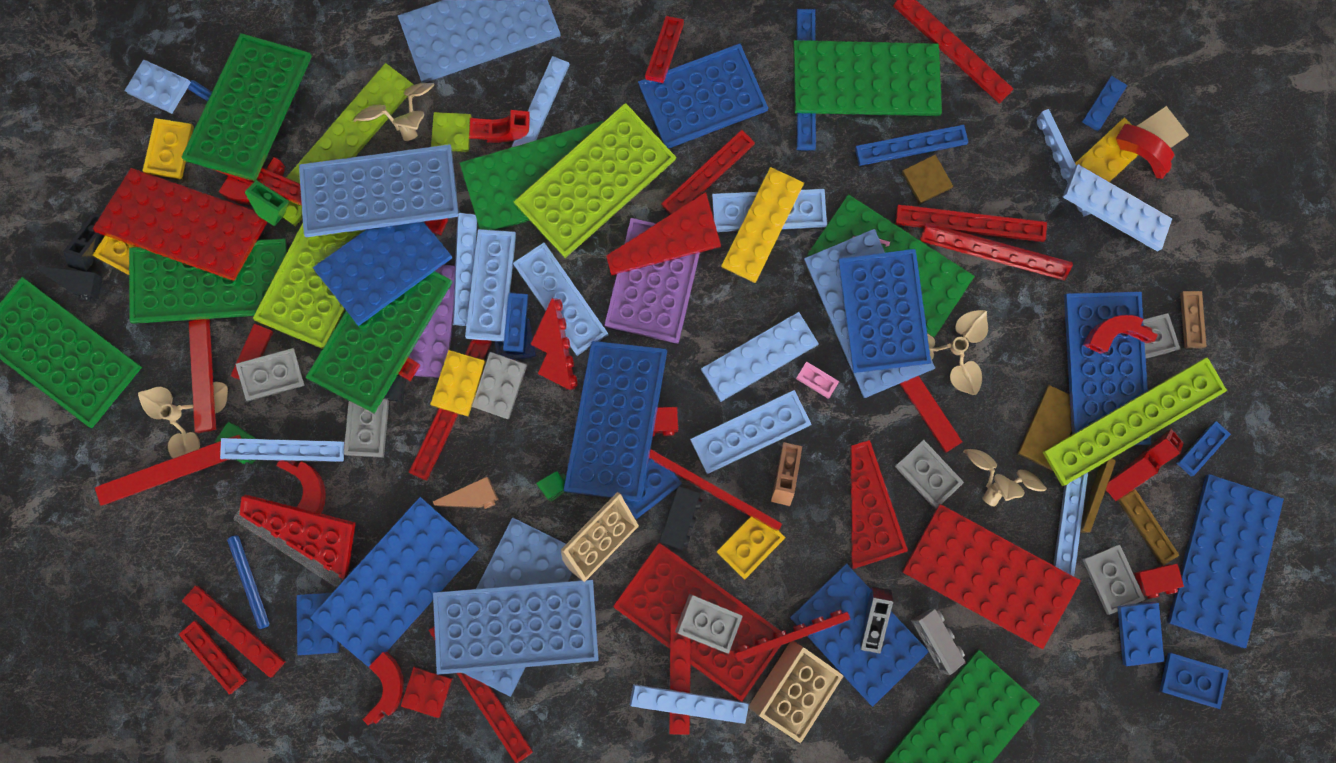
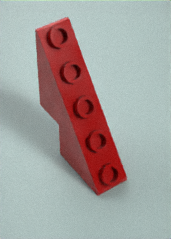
(552, 339)
(1145, 465)

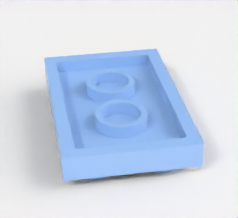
(157, 86)

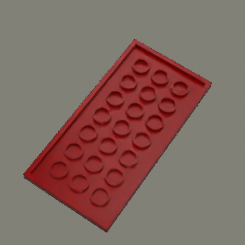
(181, 224)
(991, 576)
(664, 588)

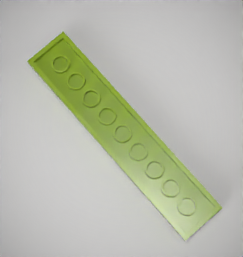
(346, 137)
(1134, 421)

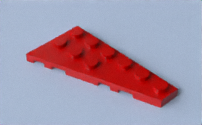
(676, 236)
(873, 519)
(308, 532)

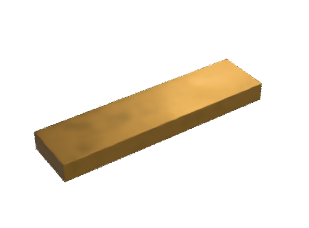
(1096, 495)
(1148, 527)

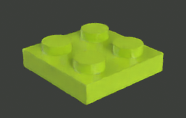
(451, 130)

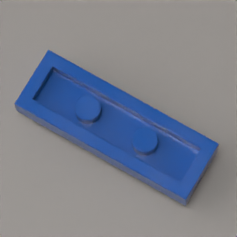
(1104, 103)
(515, 322)
(1203, 448)

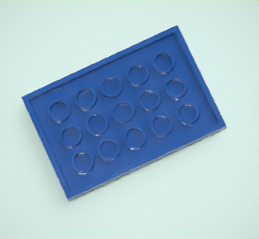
(703, 96)
(381, 267)
(884, 311)
(866, 671)

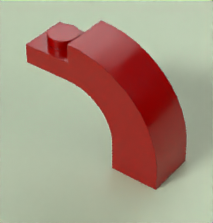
(501, 130)
(1147, 145)
(235, 190)
(1103, 334)
(312, 483)
(393, 686)

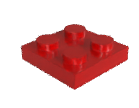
(426, 692)

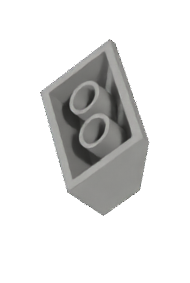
(939, 641)

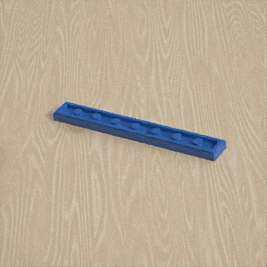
(806, 121)

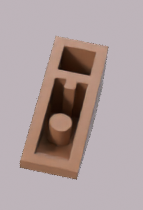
(786, 474)
(474, 496)

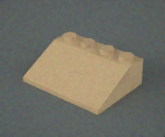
(599, 538)
(795, 691)

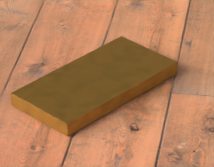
(1048, 426)

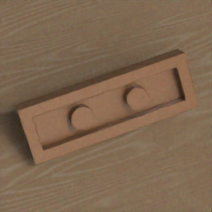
(1193, 319)

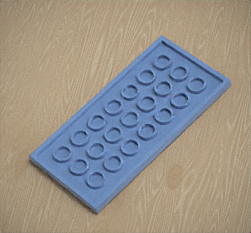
(471, 32)
(378, 190)
(826, 277)
(520, 559)
(515, 627)

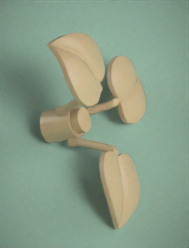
(407, 123)
(974, 329)
(158, 405)
(1003, 486)

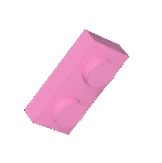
(817, 380)

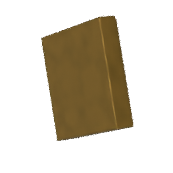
(927, 179)

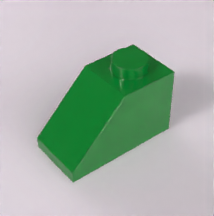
(266, 202)
(552, 485)

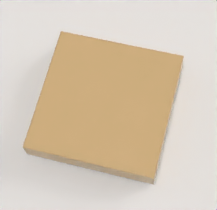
(1165, 127)

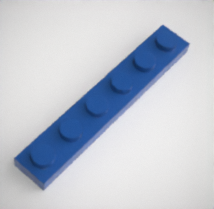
(911, 145)

